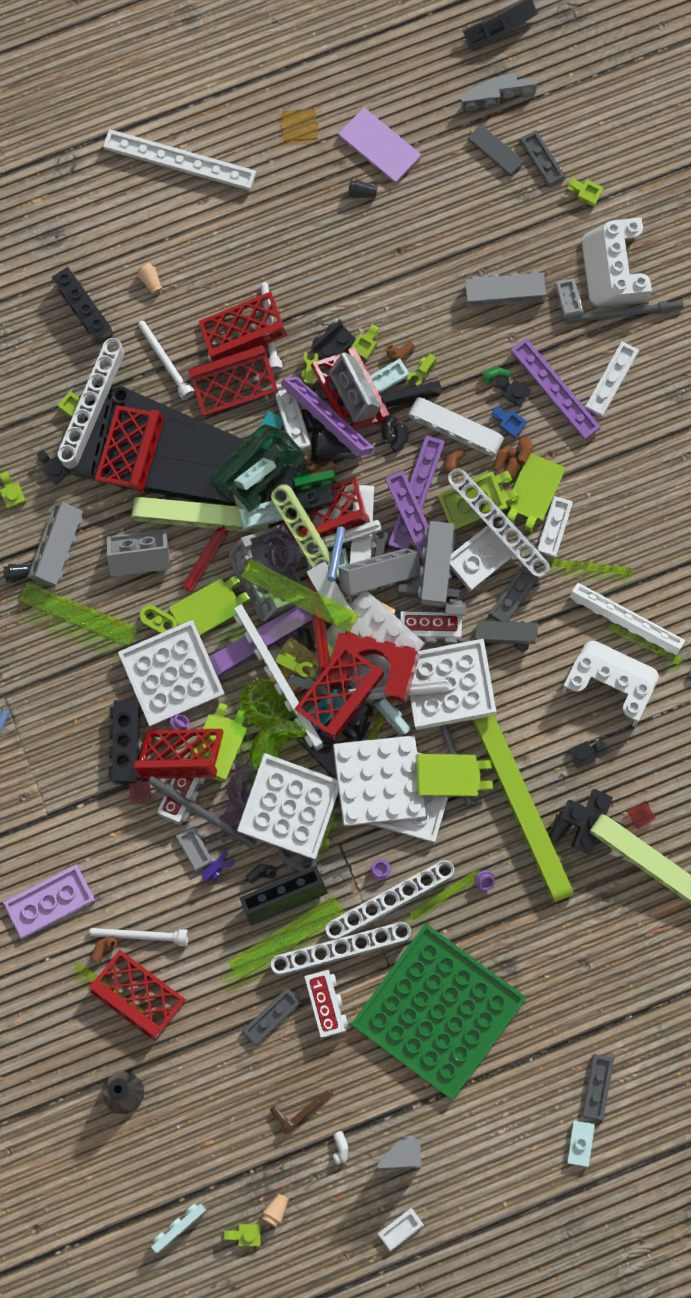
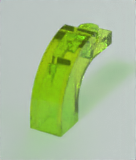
(272, 738)

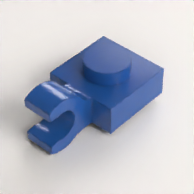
(510, 422)

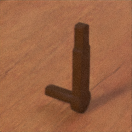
(289, 1125)

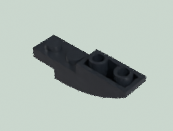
(500, 23)

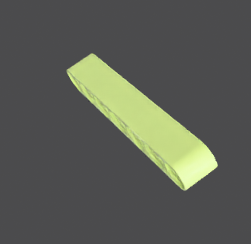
(189, 514)
(303, 539)
(643, 856)

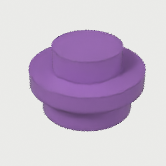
(179, 722)
(380, 869)
(484, 880)

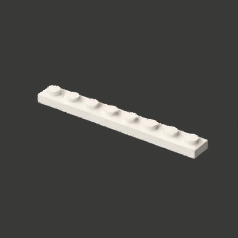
(179, 160)
(273, 671)

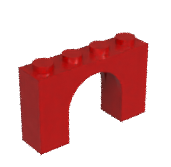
(402, 663)

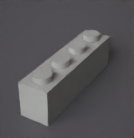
(505, 290)
(55, 544)
(437, 563)
(379, 571)

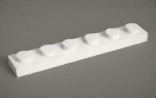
(627, 619)

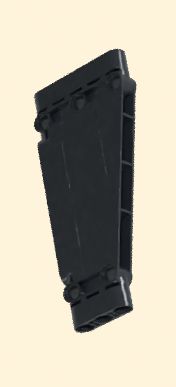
(183, 457)

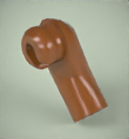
(400, 353)
(526, 448)
(501, 456)
(451, 460)
(513, 467)
(313, 468)
(102, 946)

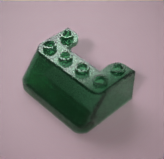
(264, 443)

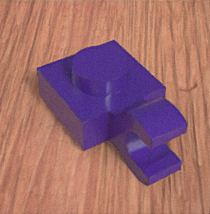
(213, 872)

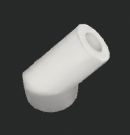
(342, 1145)

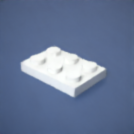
(479, 558)

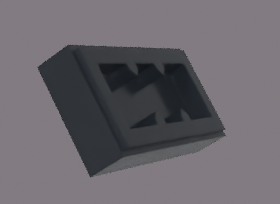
(316, 497)

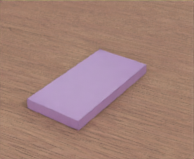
(379, 145)
(49, 902)

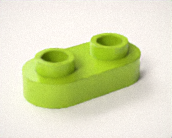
(160, 619)

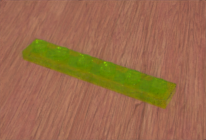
(300, 596)
(78, 614)
(286, 937)

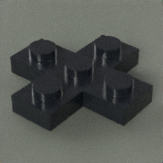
(585, 818)

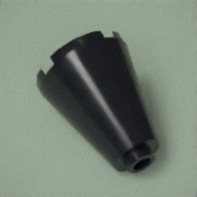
(327, 446)
(359, 724)
(131, 1094)

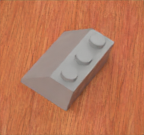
(354, 388)
(138, 552)
(403, 1155)

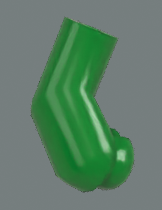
(495, 372)

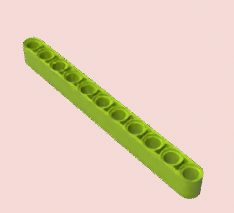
(523, 808)

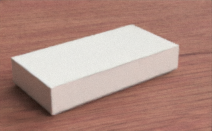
(400, 1229)

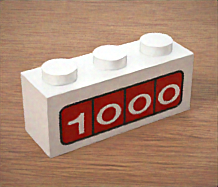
(434, 626)
(174, 810)
(326, 1004)

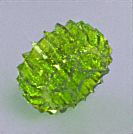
(262, 709)

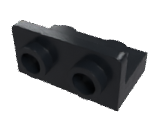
(333, 341)

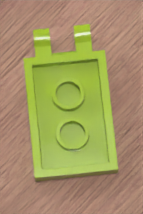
(536, 490)
(462, 514)
(210, 605)
(231, 741)
(450, 775)

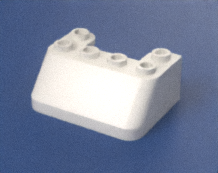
(608, 267)
(616, 671)

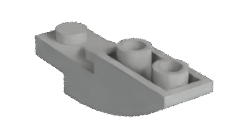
(490, 92)

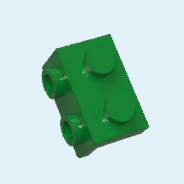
(305, 481)

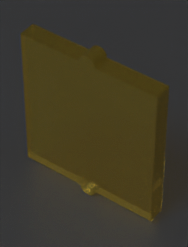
(299, 125)

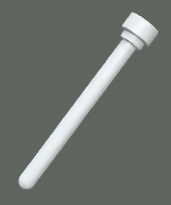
(274, 360)
(185, 390)
(179, 937)

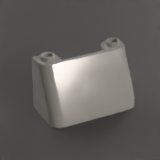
(252, 547)

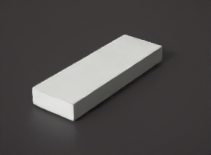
(554, 527)
(325, 587)

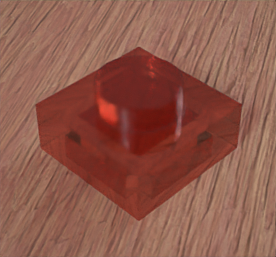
(140, 793)
(641, 815)

